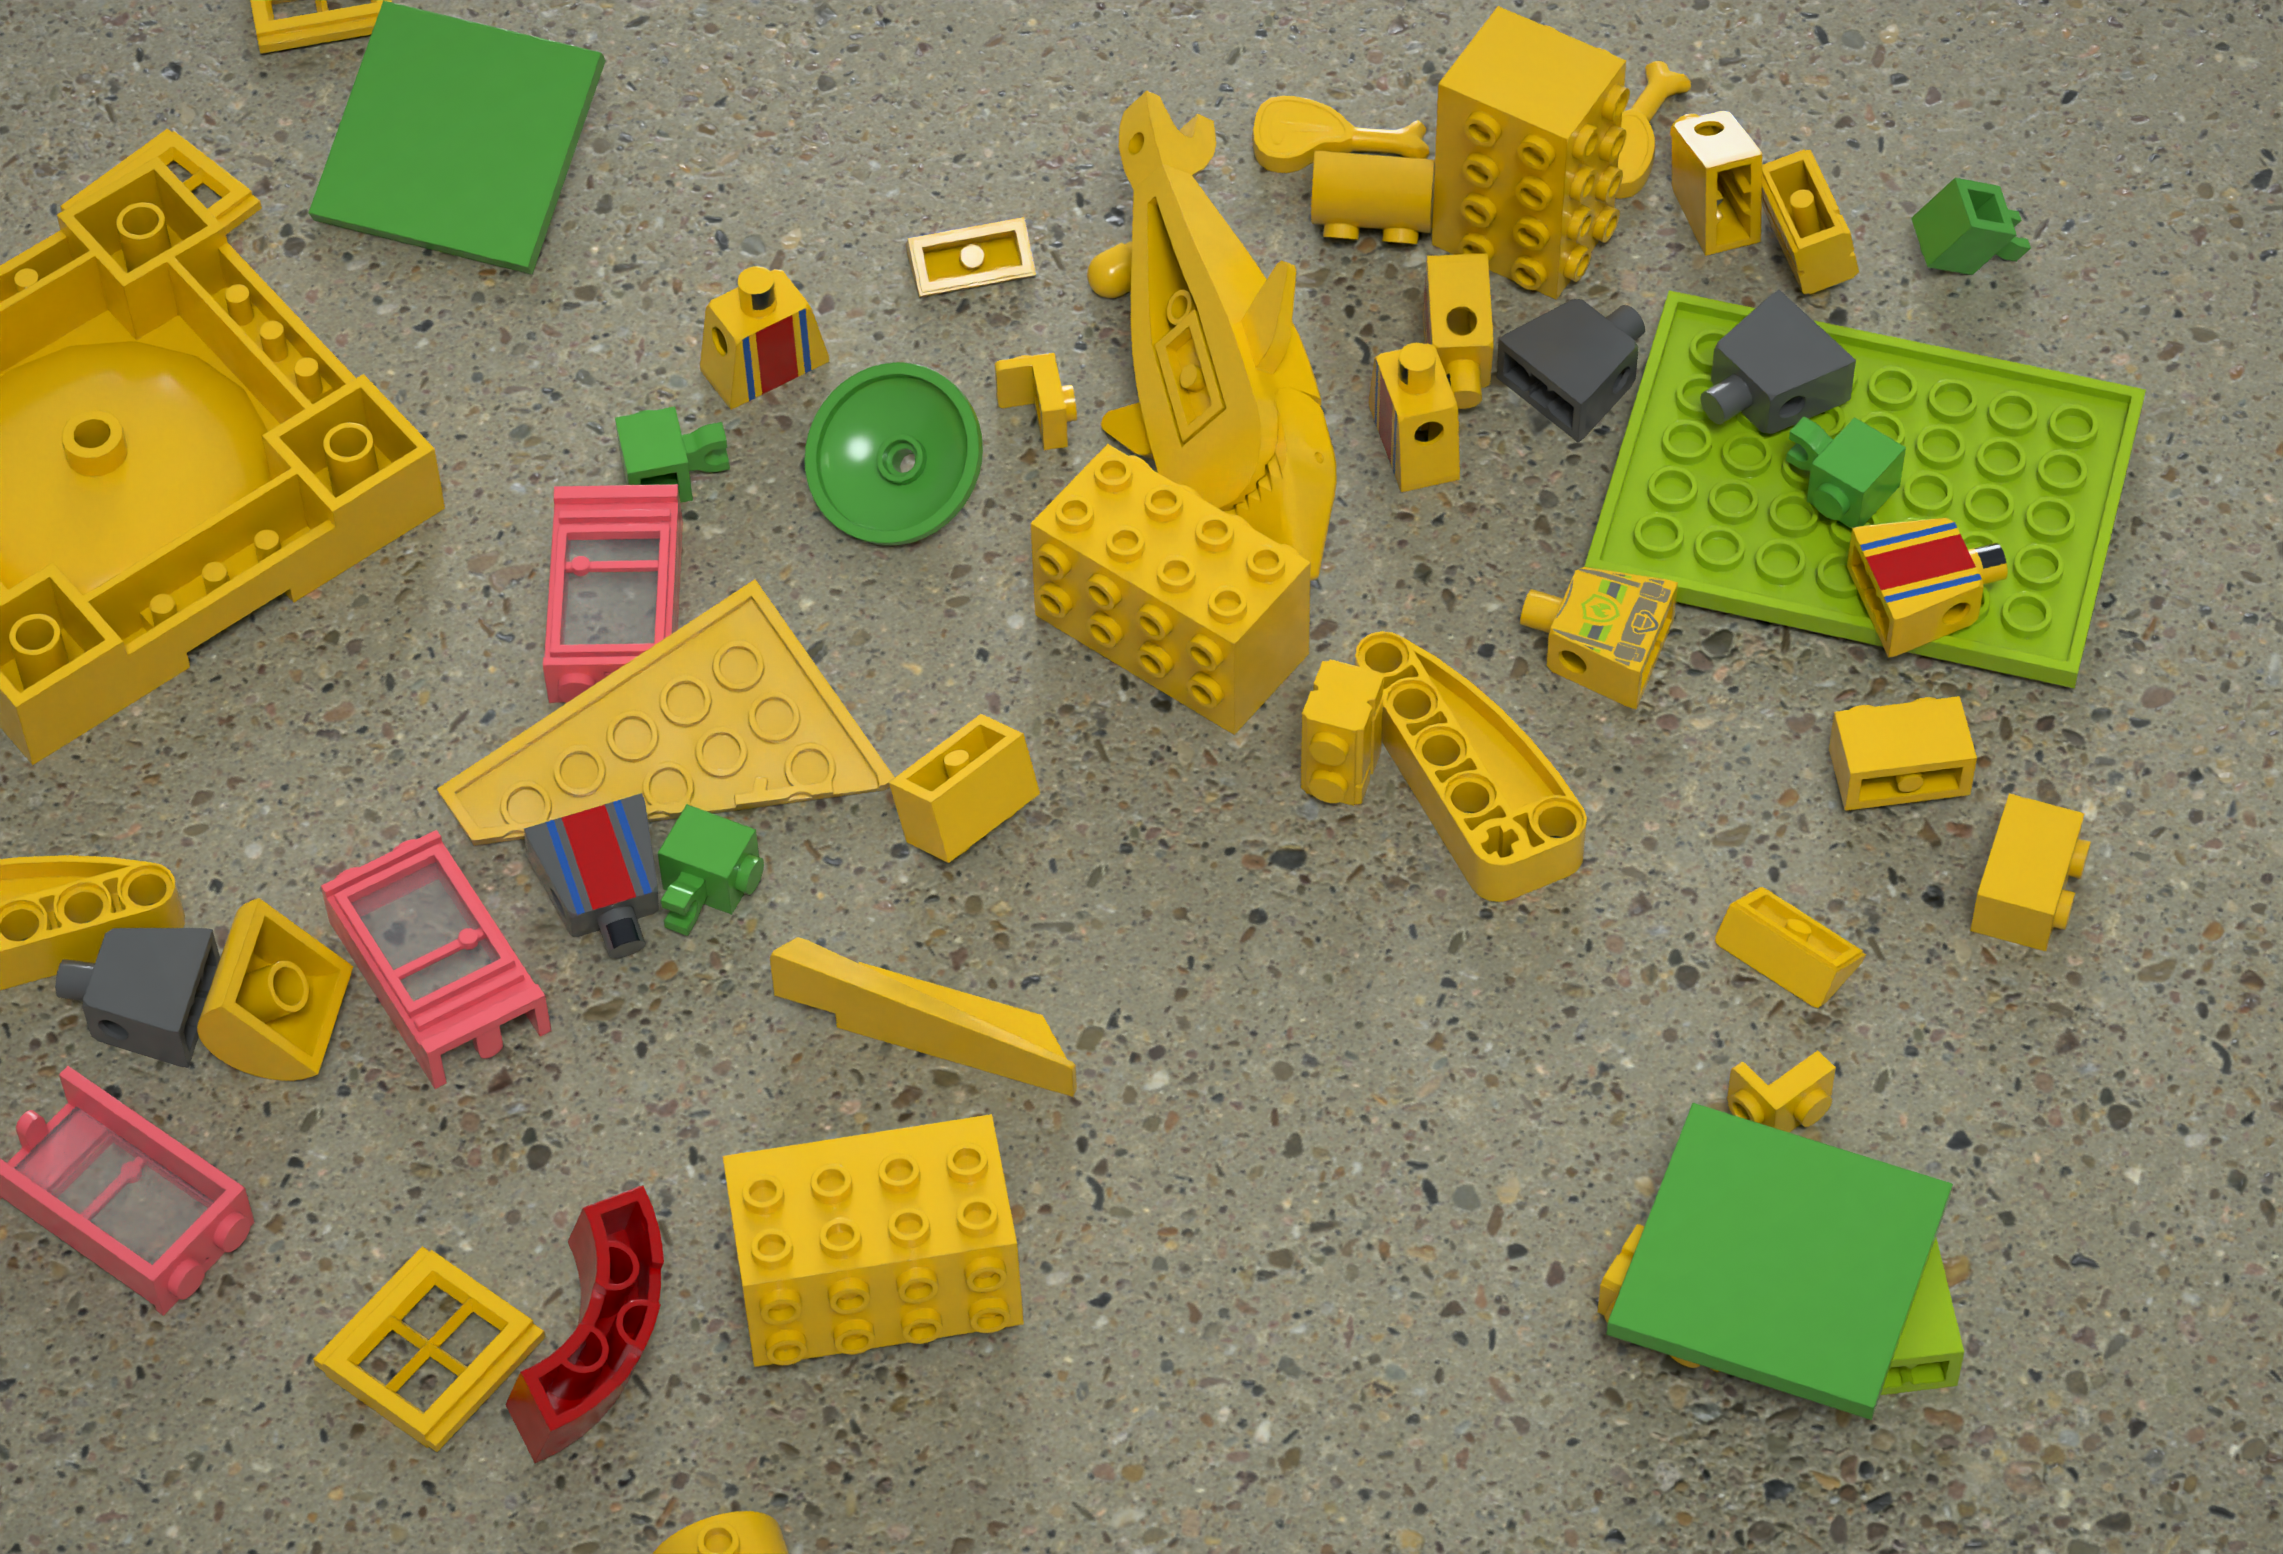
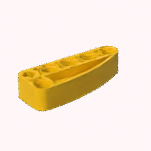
(1486, 771)
(56, 895)

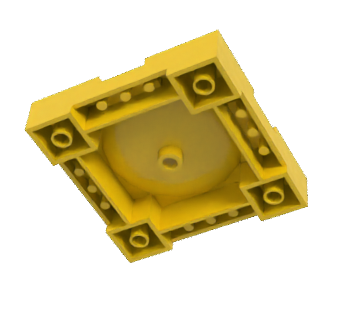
(169, 456)

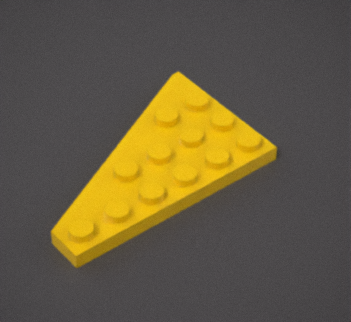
(703, 719)

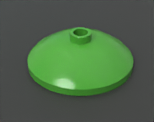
(865, 435)

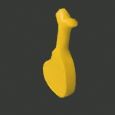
(1294, 127)
(1639, 147)

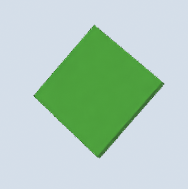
(457, 137)
(1780, 1260)

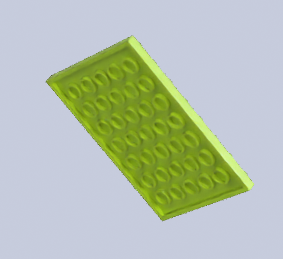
(1987, 442)

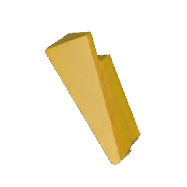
(923, 1016)

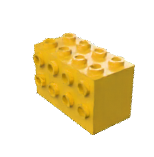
(1529, 151)
(1171, 588)
(874, 1240)

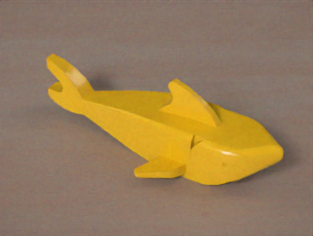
(1216, 349)

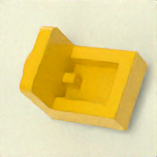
(1037, 382)
(1791, 1100)

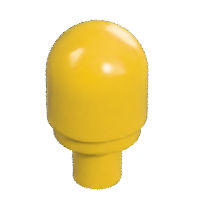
(1111, 271)

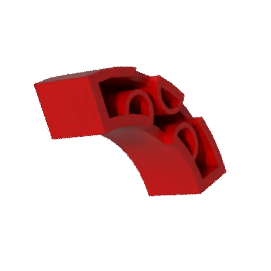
(620, 1284)

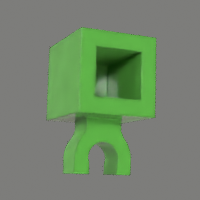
(1967, 227)
(660, 455)
(1847, 473)
(706, 864)

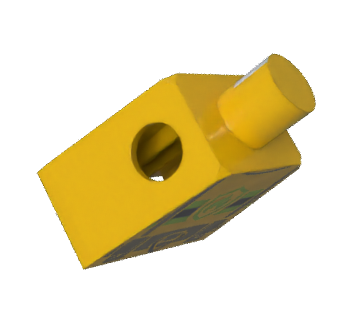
(1605, 630)

